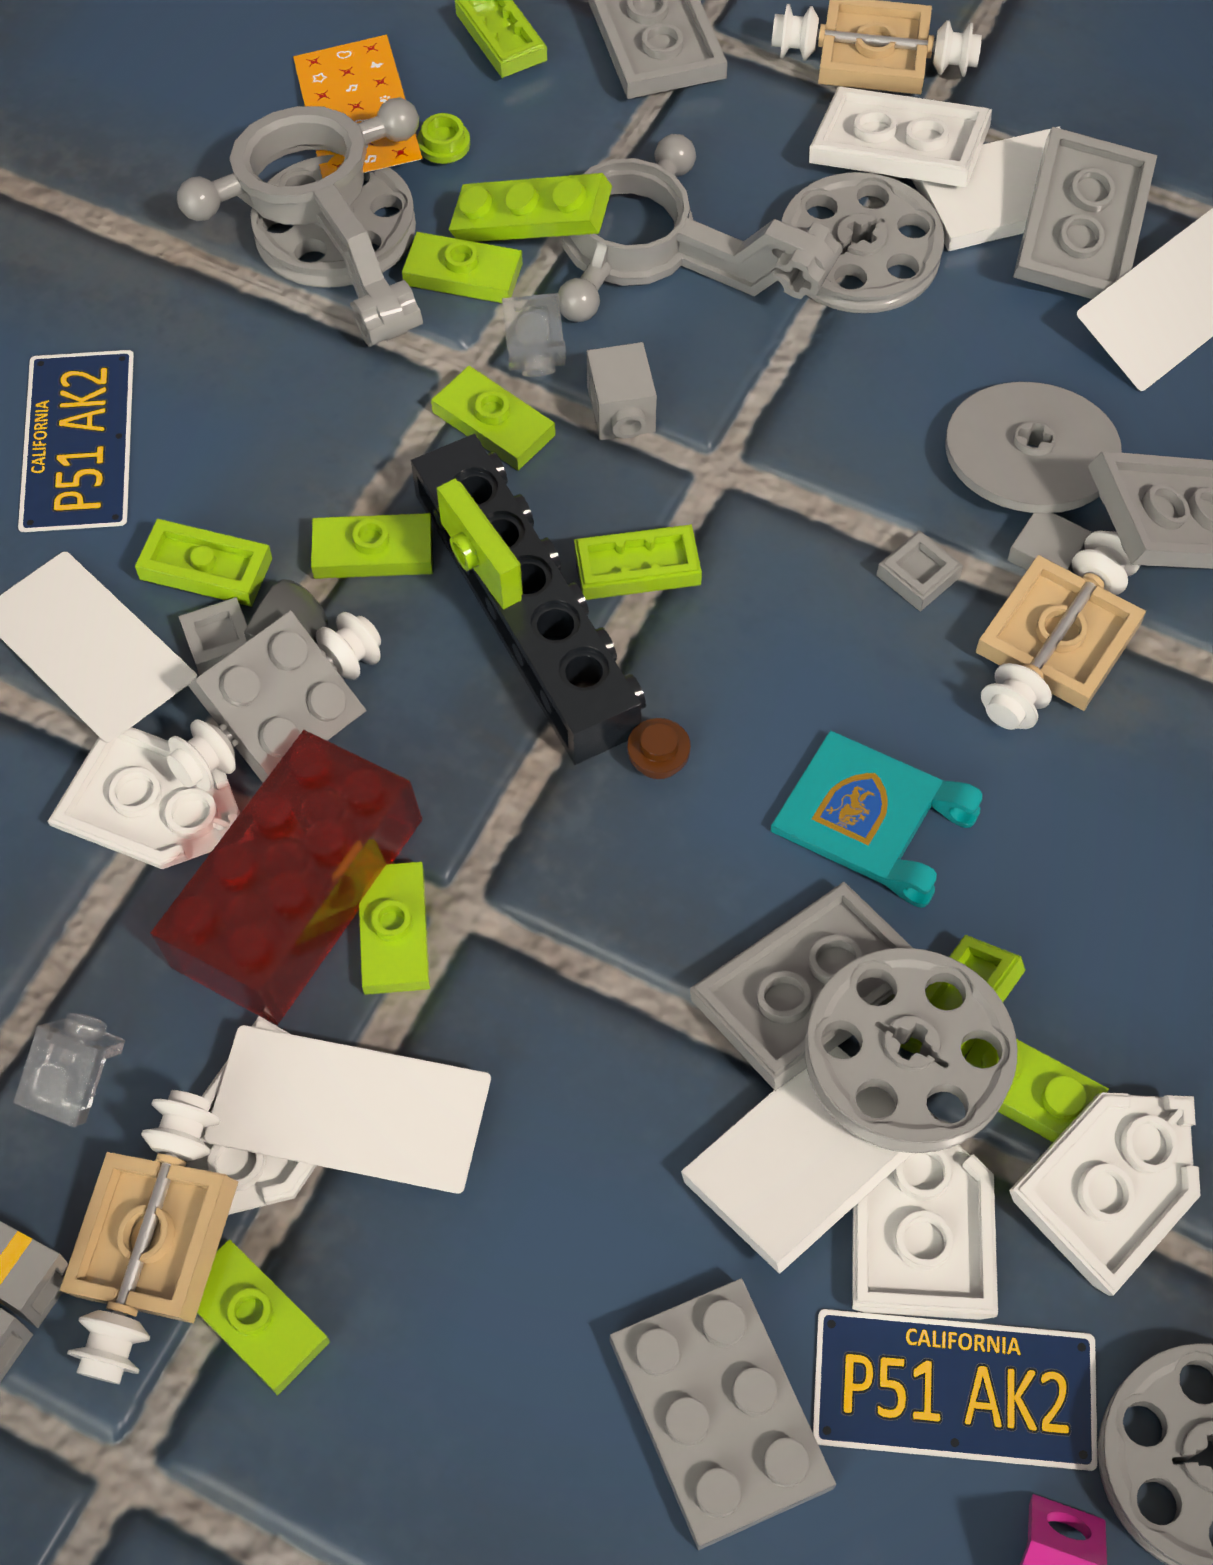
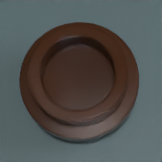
(658, 748)

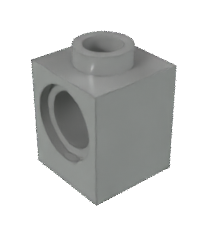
(621, 391)

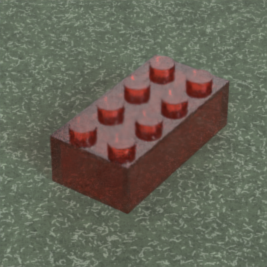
(288, 876)

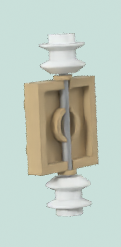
(876, 44)
(1059, 632)
(148, 1237)

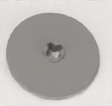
(992, 454)

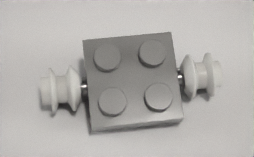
(272, 694)

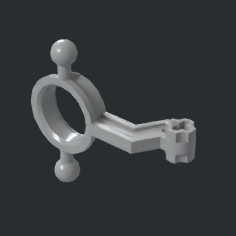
(776, 252)
(380, 309)

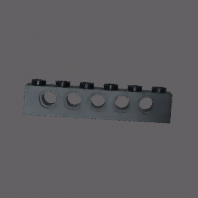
(582, 718)

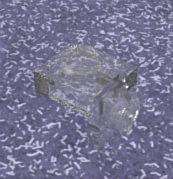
(534, 334)
(66, 1067)

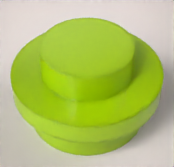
(443, 138)

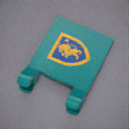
(866, 811)

